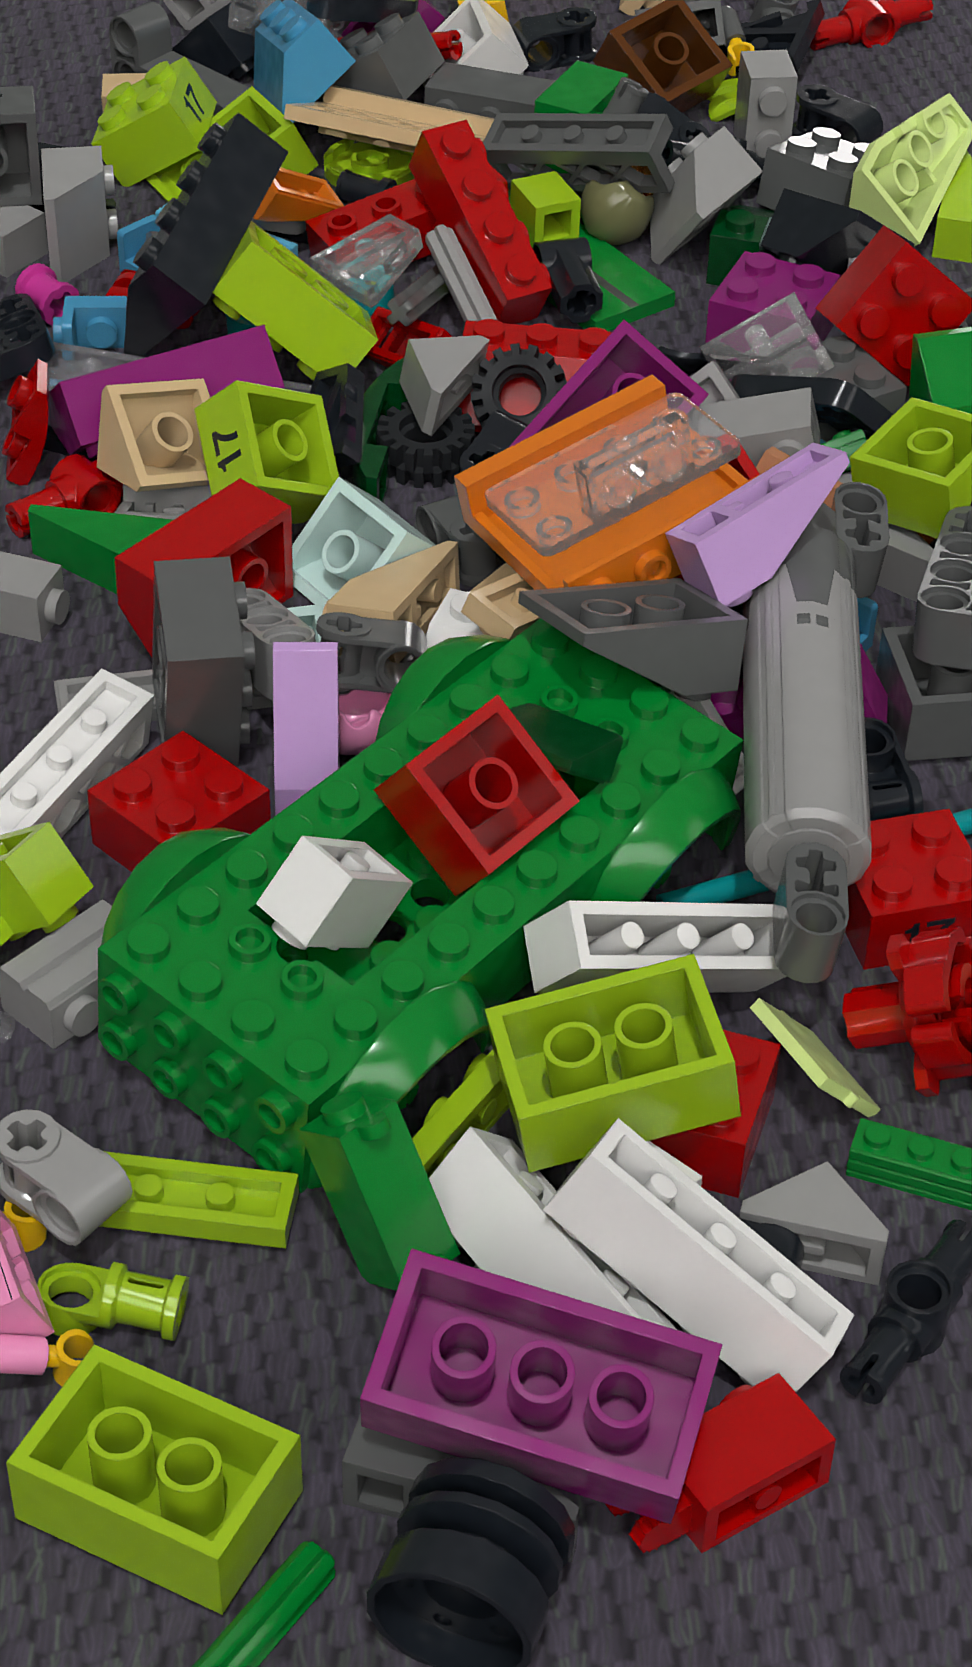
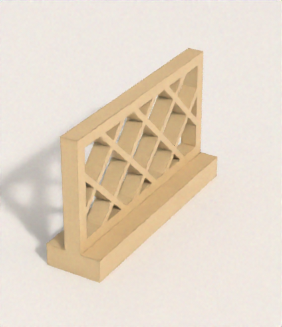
(378, 118)

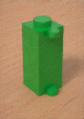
(376, 1185)

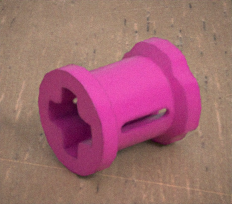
(45, 290)

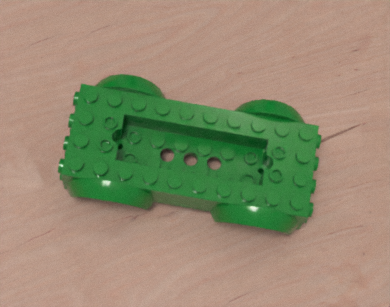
(271, 1031)

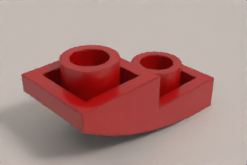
(29, 423)

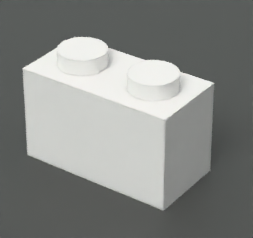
(332, 894)

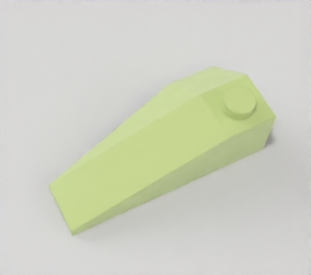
(911, 168)

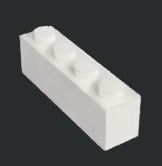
(611, 937)
(502, 1226)
(698, 1260)

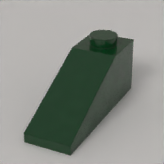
(735, 231)

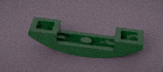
(382, 394)

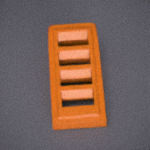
(296, 198)

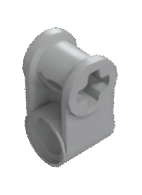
(58, 1176)

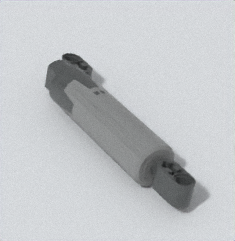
(808, 729)

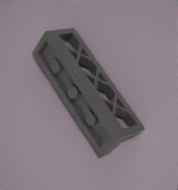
(579, 141)

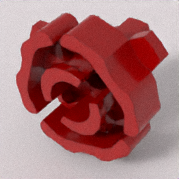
(924, 1007)

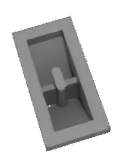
(440, 375)
(831, 1221)

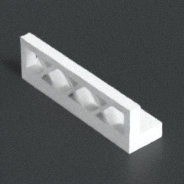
(76, 750)

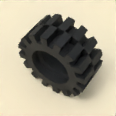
(510, 365)
(421, 456)

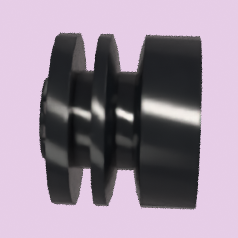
(471, 1566)

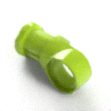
(114, 1298)

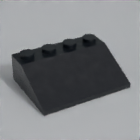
(199, 230)

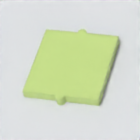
(815, 1058)

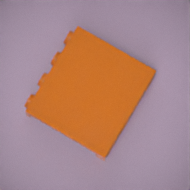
(617, 554)

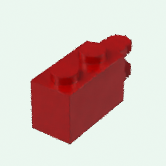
(746, 1464)

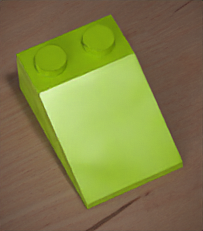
(266, 118)

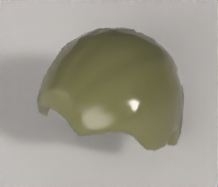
(615, 211)

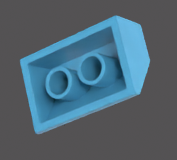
(295, 55)

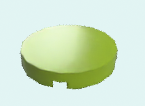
(346, 155)

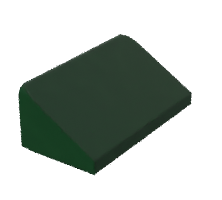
(571, 743)

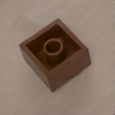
(667, 54)

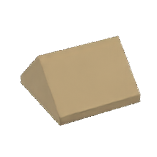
(152, 434)

